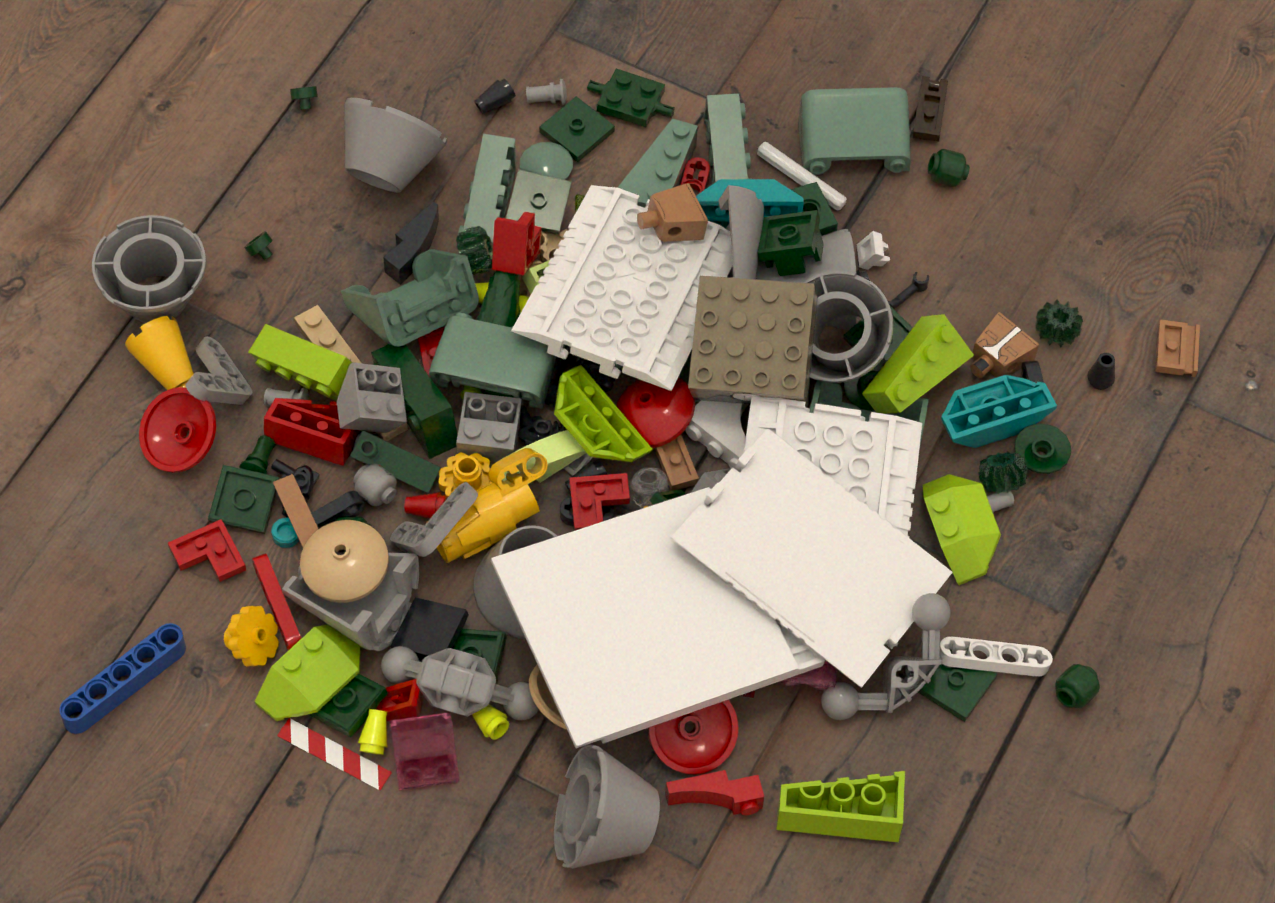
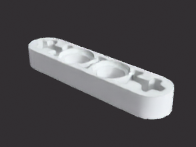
(994, 660)

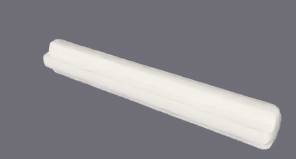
(799, 174)

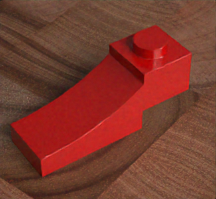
(714, 788)

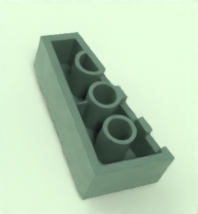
(727, 137)
(663, 162)
(491, 183)

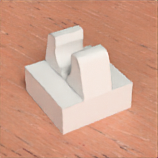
(872, 251)

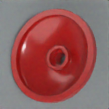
(657, 412)
(165, 430)
(703, 747)

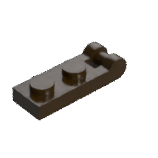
(930, 109)

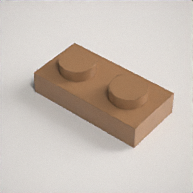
(677, 464)

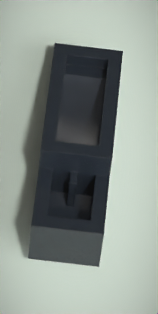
(410, 242)

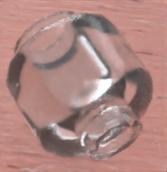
(646, 483)

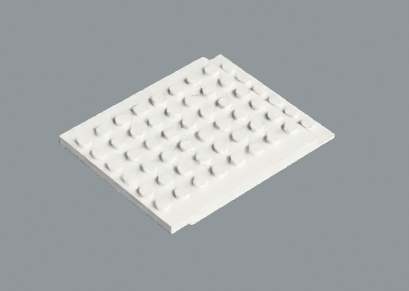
(640, 625)

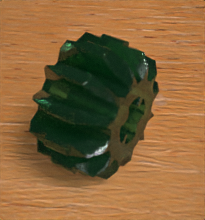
(477, 247)
(1058, 323)
(1003, 472)

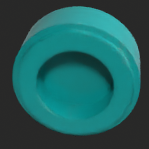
(284, 533)

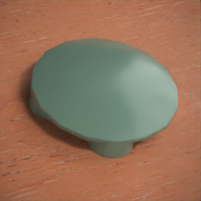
(547, 160)

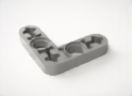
(225, 381)
(425, 539)

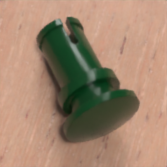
(258, 459)

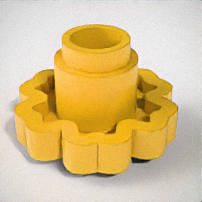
(464, 468)
(252, 636)

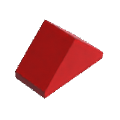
(402, 701)

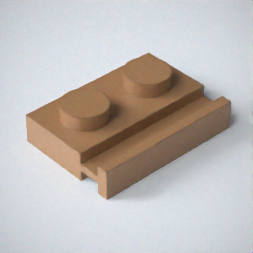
(1177, 348)

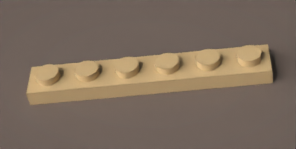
(320, 331)

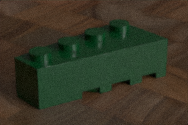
(425, 406)

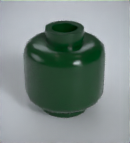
(948, 167)
(1077, 686)

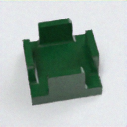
(788, 239)

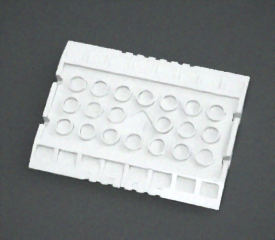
(622, 290)
(867, 458)
(811, 556)

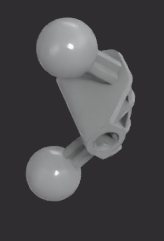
(931, 614)
(457, 682)

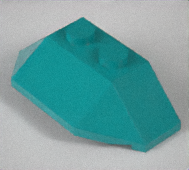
(775, 197)
(996, 410)

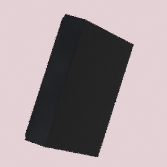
(430, 627)

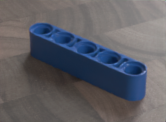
(118, 691)

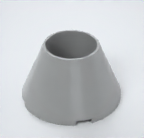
(386, 144)
(148, 249)
(850, 294)
(487, 586)
(604, 811)

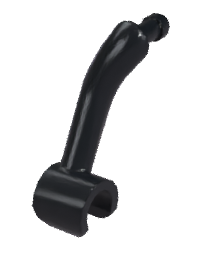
(916, 285)

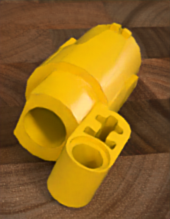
(496, 507)

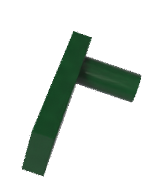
(397, 461)

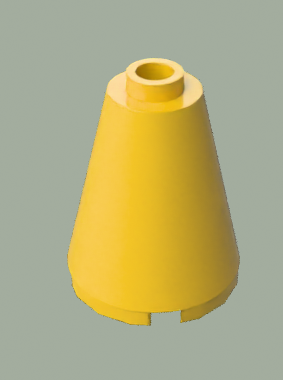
(162, 352)

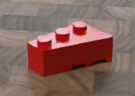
(309, 429)

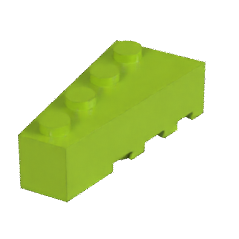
(300, 361)
(917, 365)
(845, 808)

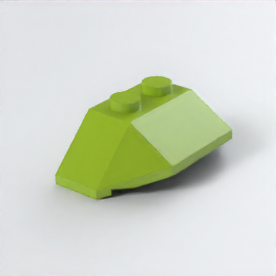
(596, 419)
(962, 525)
(309, 674)

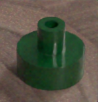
(304, 95)
(259, 245)

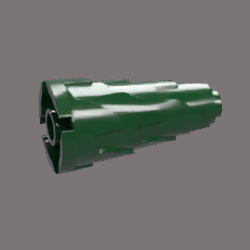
(501, 300)

